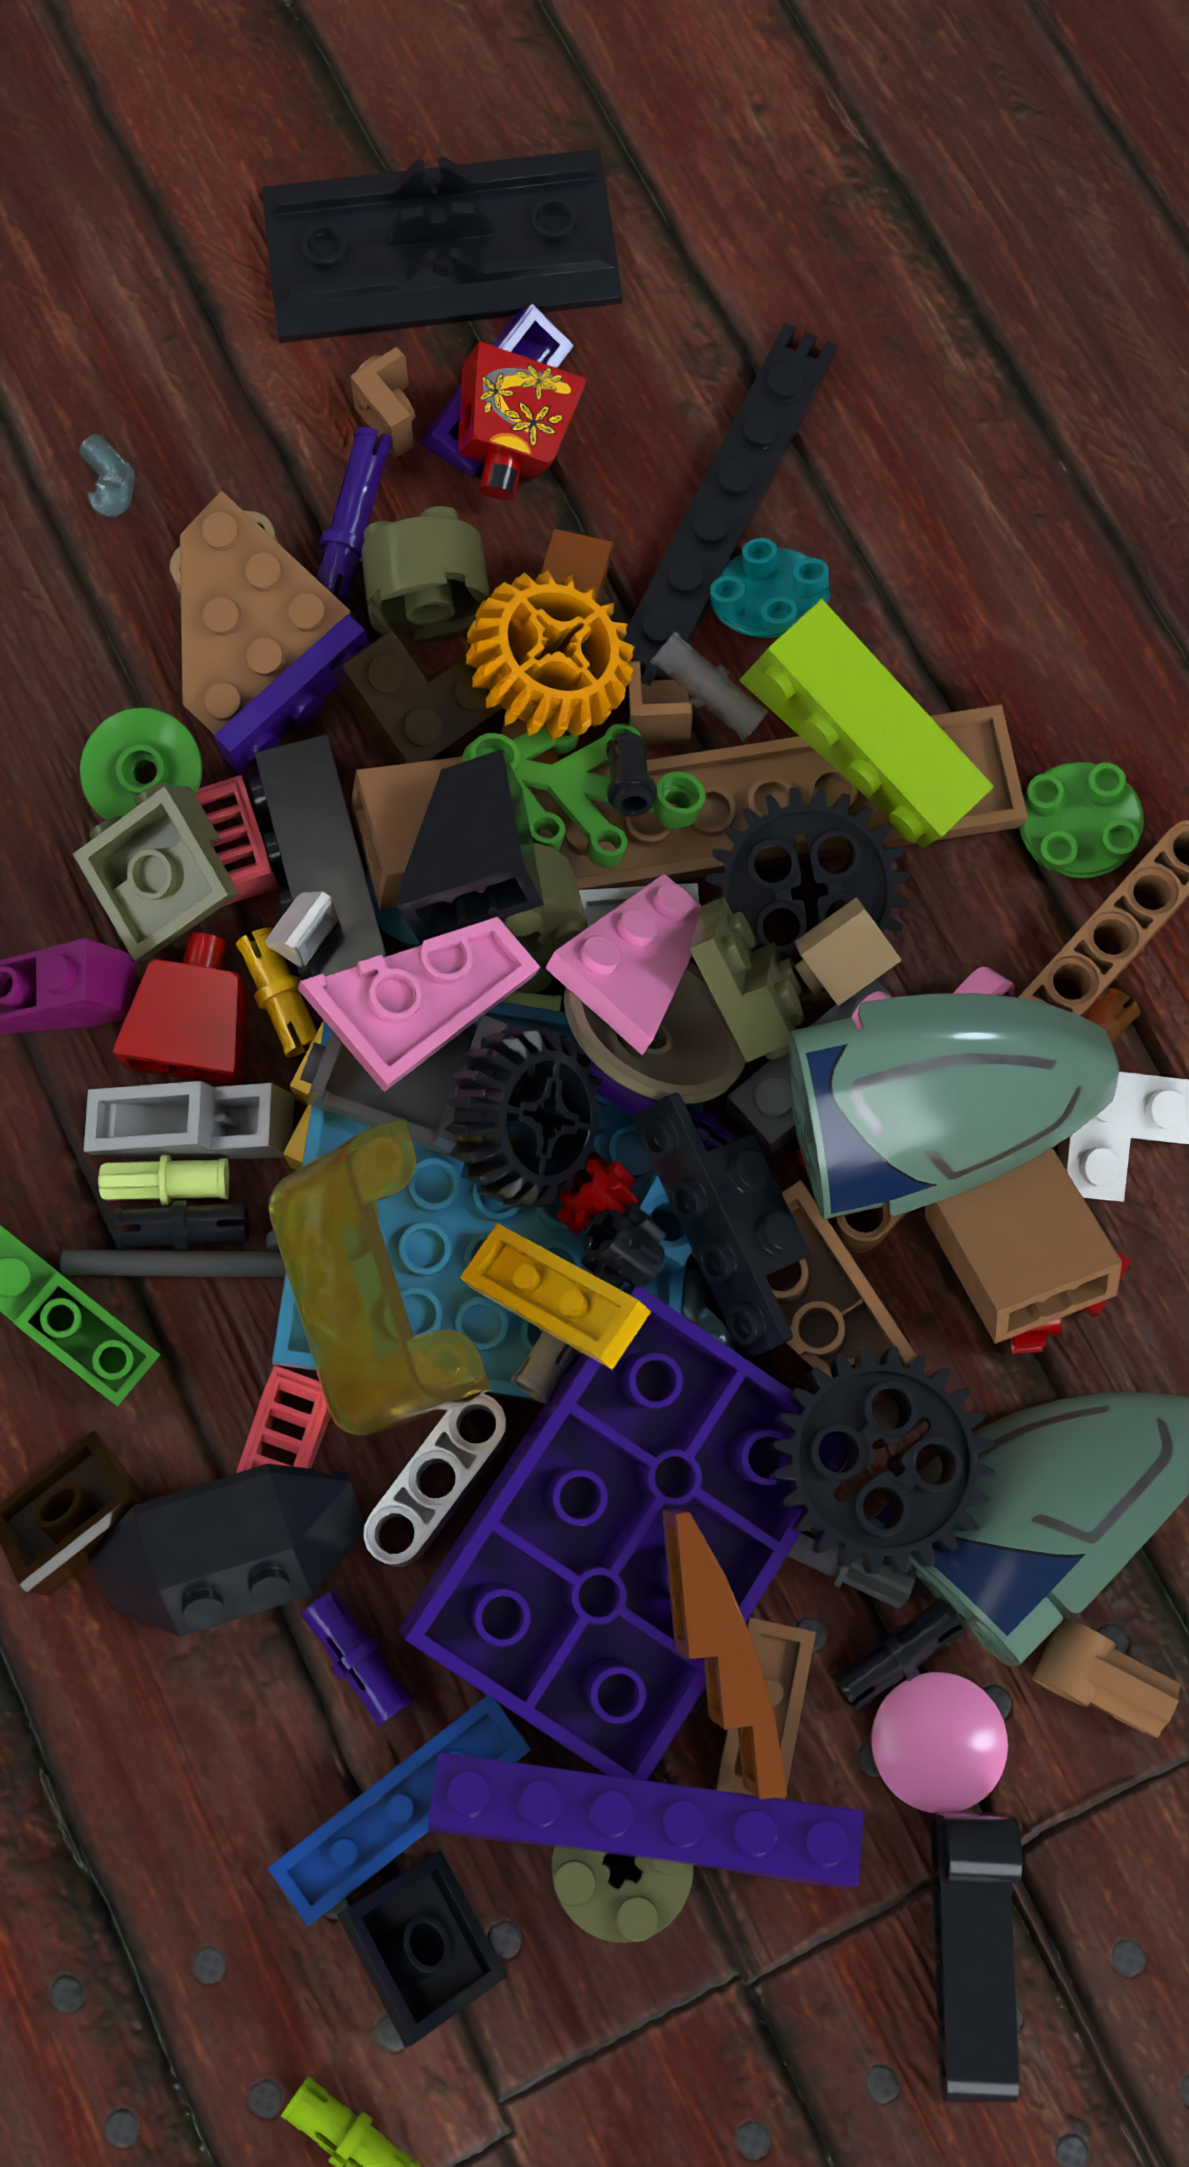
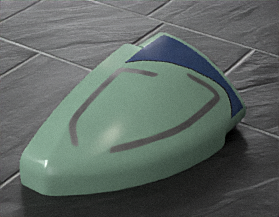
(940, 1095)
(1066, 1511)

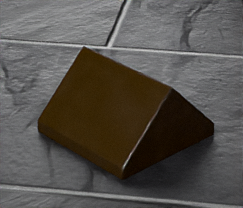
(65, 1514)

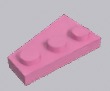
(632, 960)
(418, 1000)

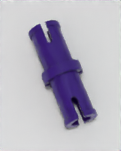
(356, 1657)

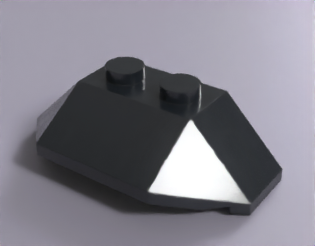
(228, 1547)

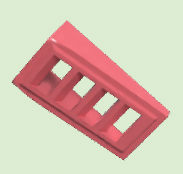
(253, 878)
(270, 1407)

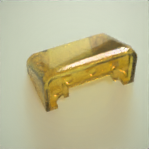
(349, 1296)

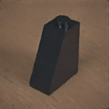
(471, 851)

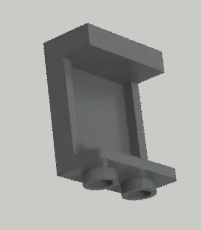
(419, 1097)

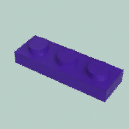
(290, 698)

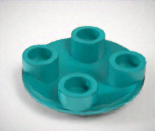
(768, 589)

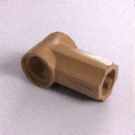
(1090, 1671)

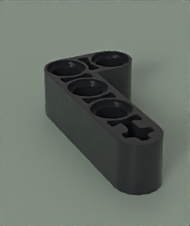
(976, 2012)

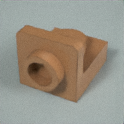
(380, 398)

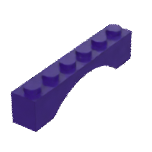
(646, 1820)

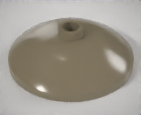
(687, 1056)

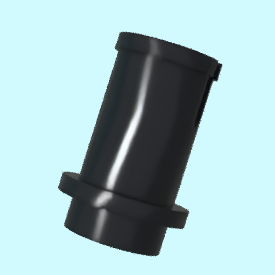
(630, 785)

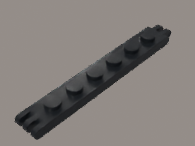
(728, 497)

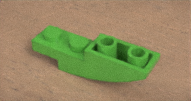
(70, 1322)

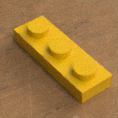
(555, 1295)

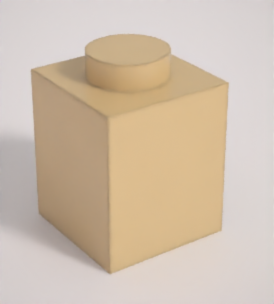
(844, 953)

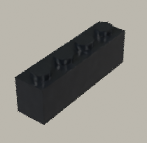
(317, 848)

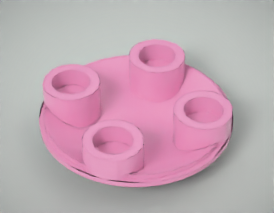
(939, 1742)

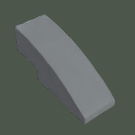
(189, 1121)

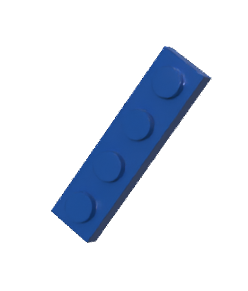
(388, 1814)

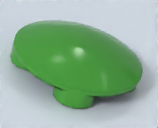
(1082, 819)

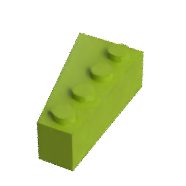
(866, 726)

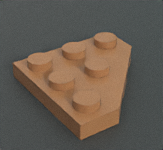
(242, 611)

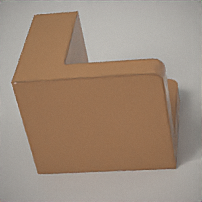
(659, 710)

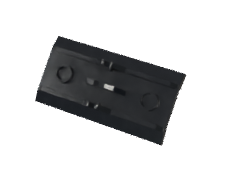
(440, 245)

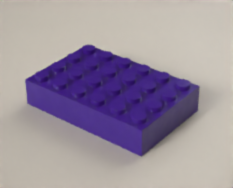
(563, 1567)

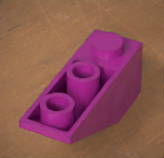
(66, 987)

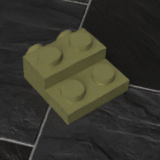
(156, 869)
(752, 989)

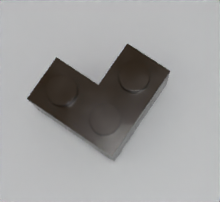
(406, 711)

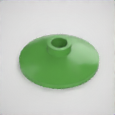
(124, 746)

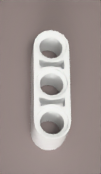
(427, 1513)

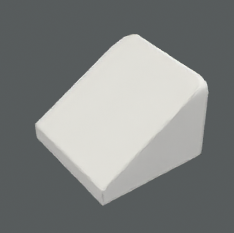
(303, 927)

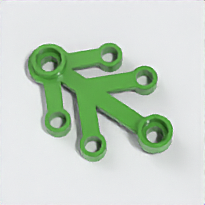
(574, 783)

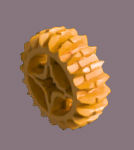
(558, 687)

